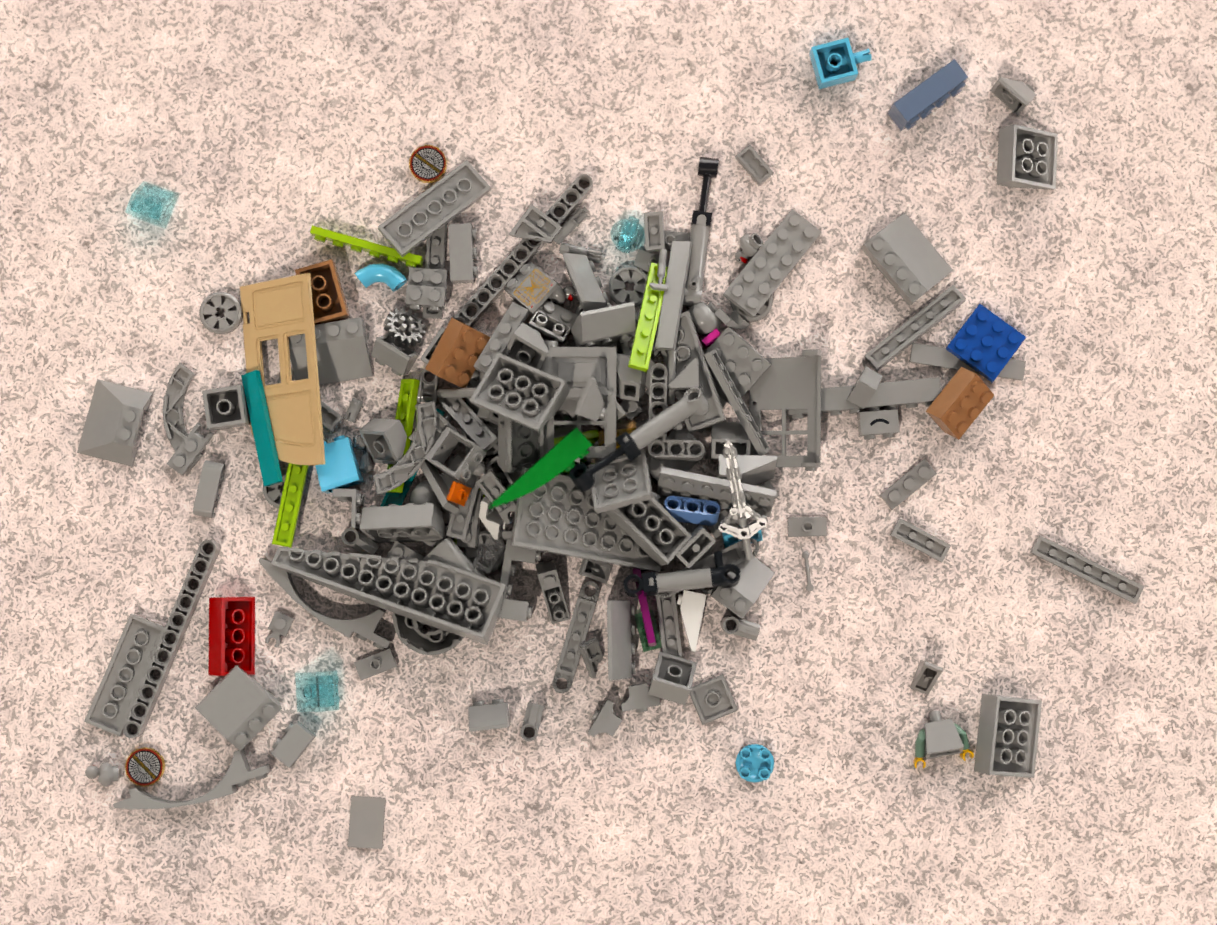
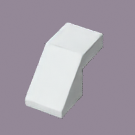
(491, 519)

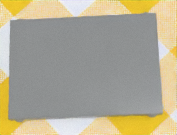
(366, 822)

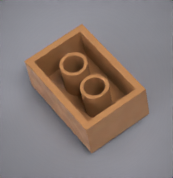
(327, 292)
(457, 353)
(960, 403)

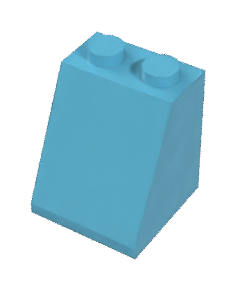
(340, 466)

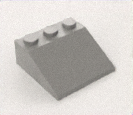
(1027, 158)
(238, 707)

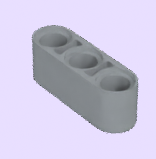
(208, 488)

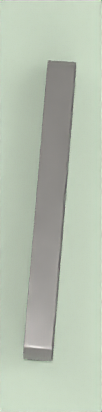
(525, 246)
(164, 644)

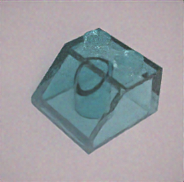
(152, 204)
(317, 691)

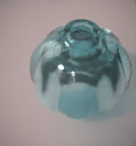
(628, 233)

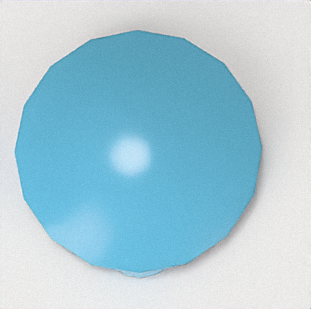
(754, 763)

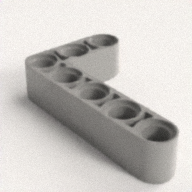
(661, 402)

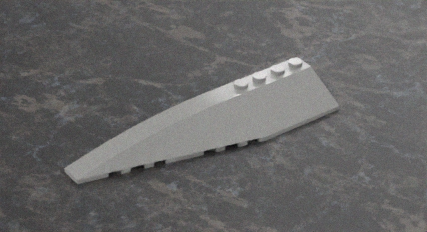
(408, 587)

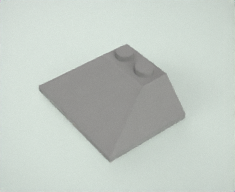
(114, 422)

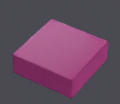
(710, 338)

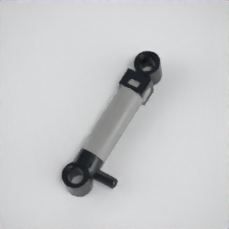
(683, 580)

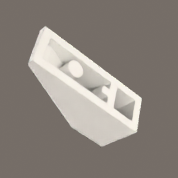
(691, 611)

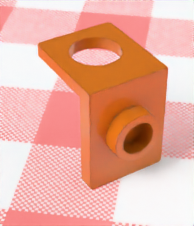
(458, 493)

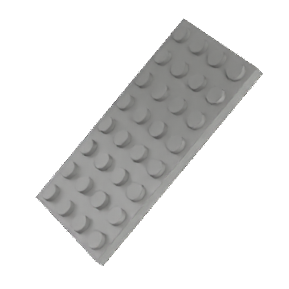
(564, 522)

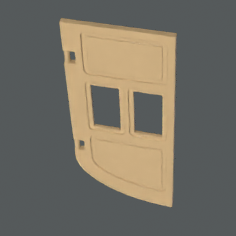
(276, 312)

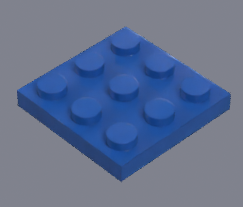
(985, 343)

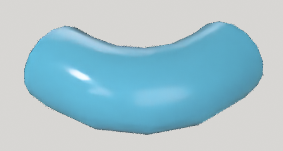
(381, 273)

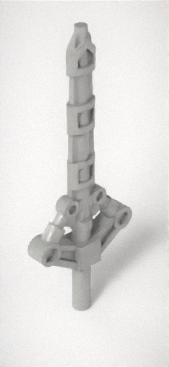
(739, 510)

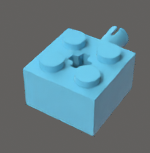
(841, 54)

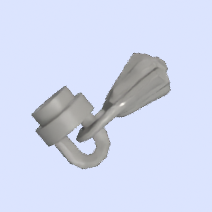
(365, 465)

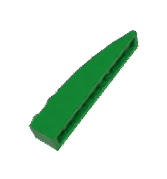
(554, 462)

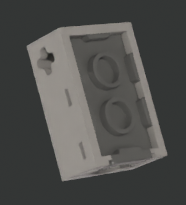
(518, 445)

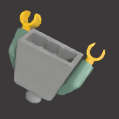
(940, 739)

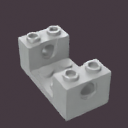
(512, 608)

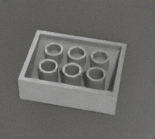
(906, 259)
(340, 352)
(520, 392)
(619, 639)
(1007, 736)

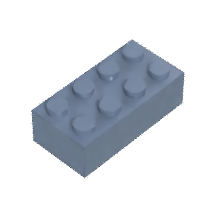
(927, 95)

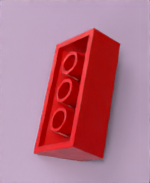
(231, 634)

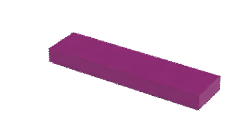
(645, 613)

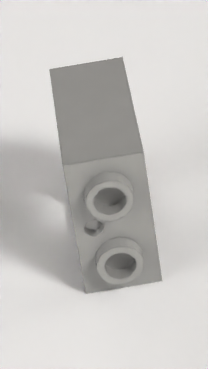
(449, 440)

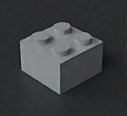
(225, 407)

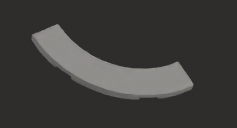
(173, 407)
(415, 455)

